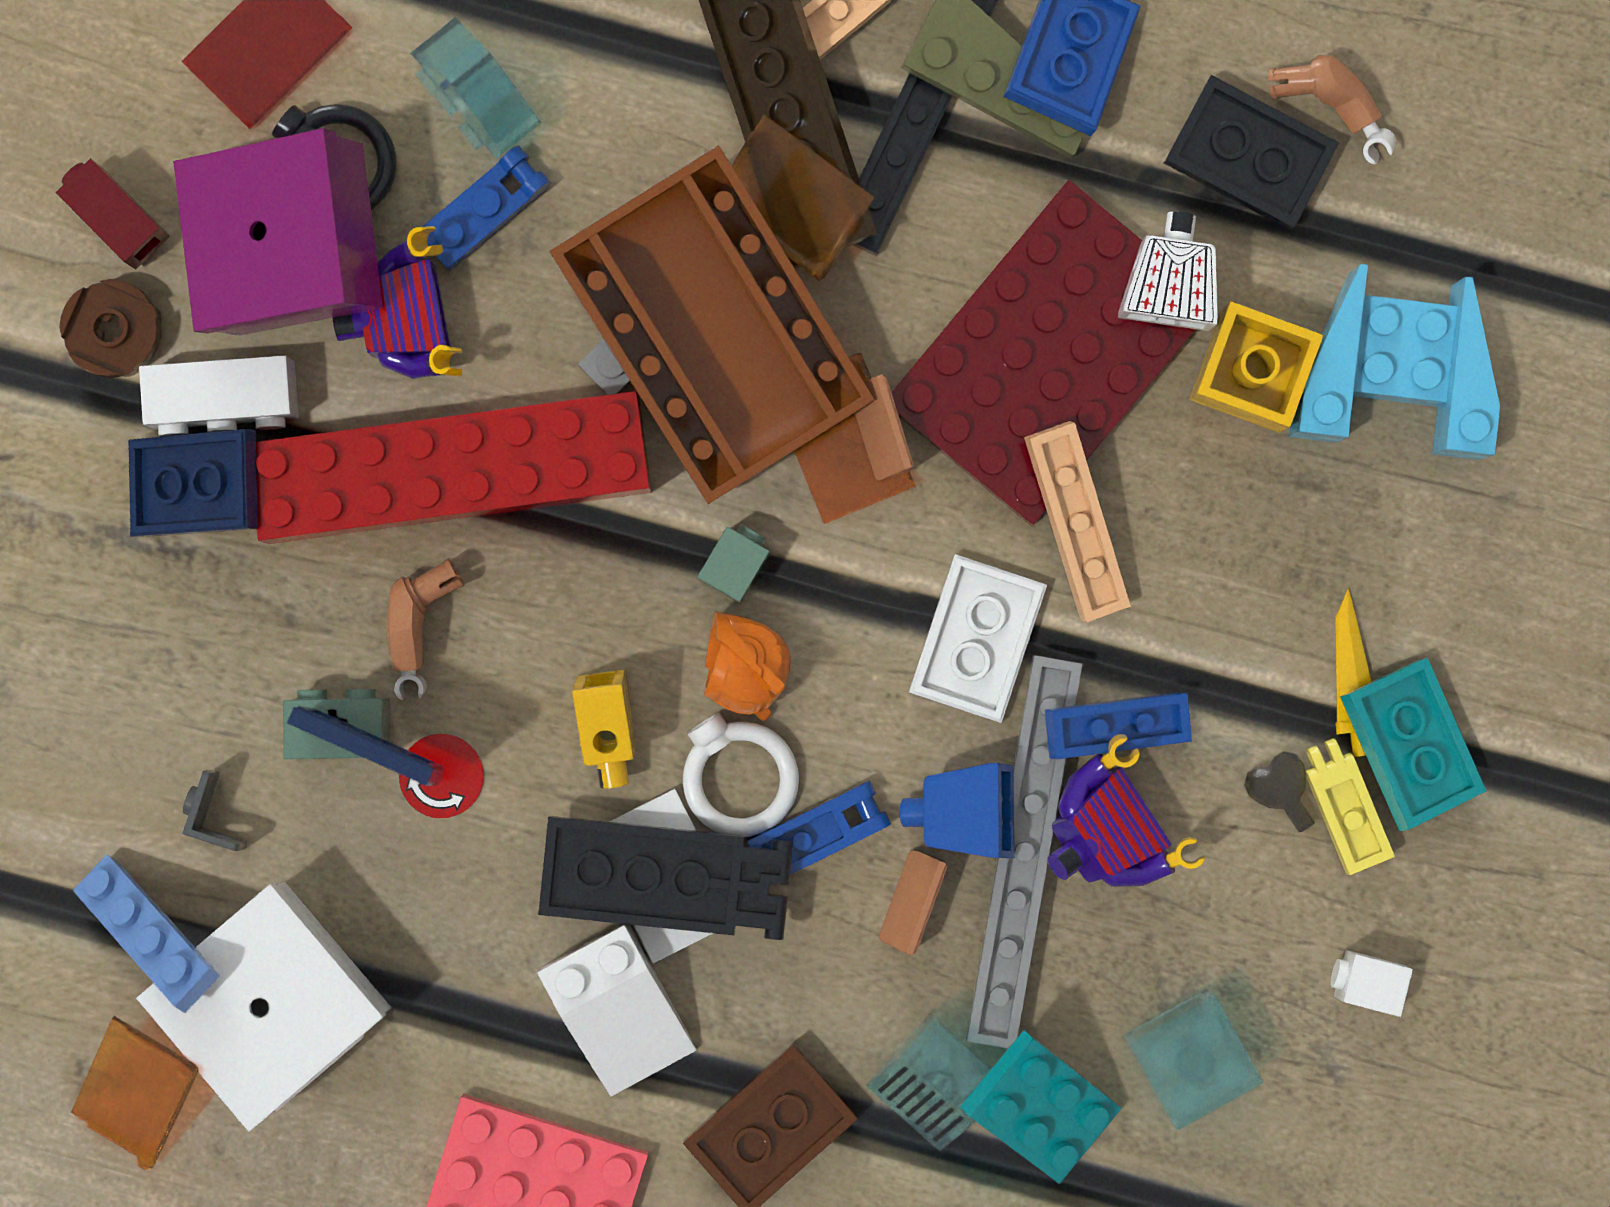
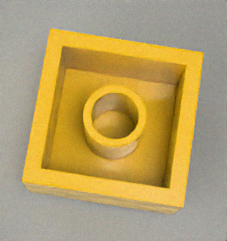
(1256, 367)

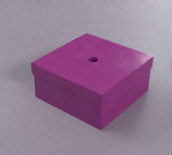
(277, 233)

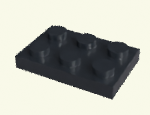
(1251, 153)

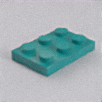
(1413, 744)
(1040, 1107)

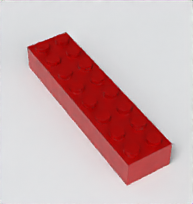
(451, 468)

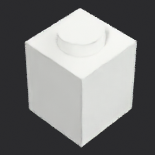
(1371, 982)

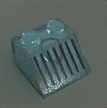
(931, 1081)

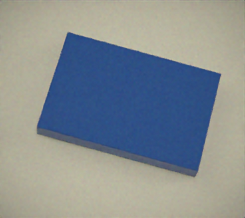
(1072, 59)

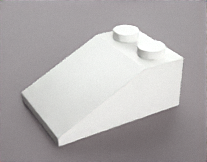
(617, 1009)

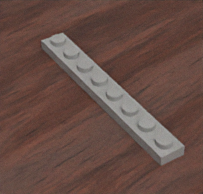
(1021, 880)

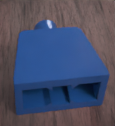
(966, 811)

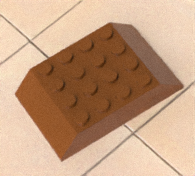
(712, 324)

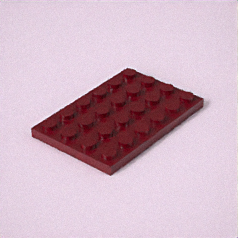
(1038, 352)

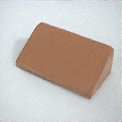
(883, 432)
(913, 901)

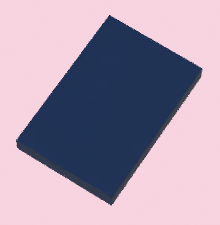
(193, 483)
(366, 745)

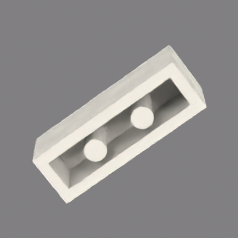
(219, 394)

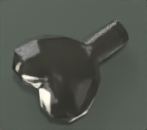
(1281, 788)

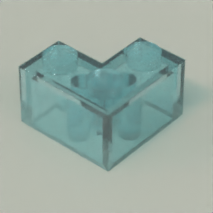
(472, 83)

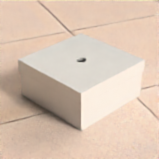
(276, 1012)

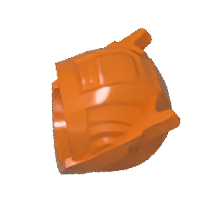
(745, 665)

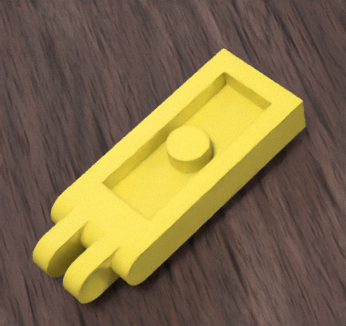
(1347, 809)

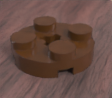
(101, 303)

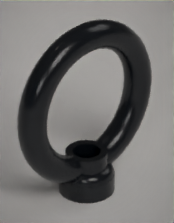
(297, 121)

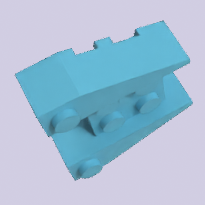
(1405, 356)

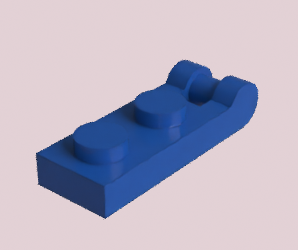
(485, 208)
(825, 828)

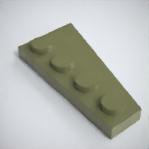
(973, 61)

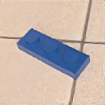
(1144, 720)

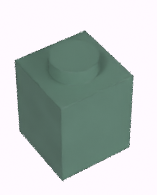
(735, 562)

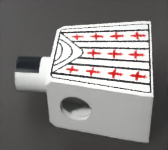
(1173, 279)

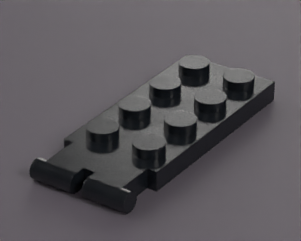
(662, 877)

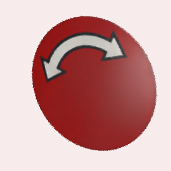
(459, 783)

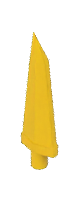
(1350, 667)

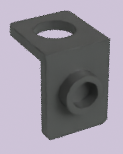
(196, 808)

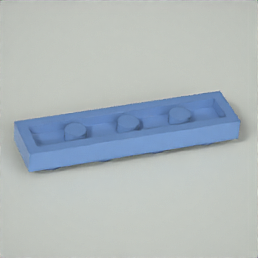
(146, 933)

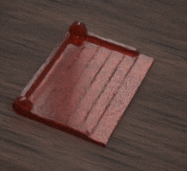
(264, 52)

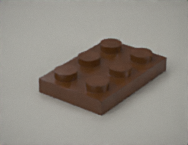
(770, 1129)

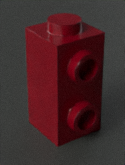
(111, 213)

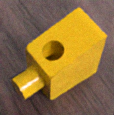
(604, 705)

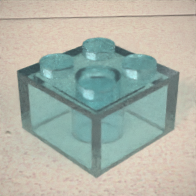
(1192, 1059)

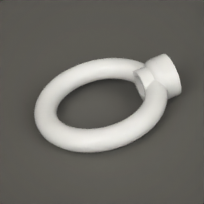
(713, 736)

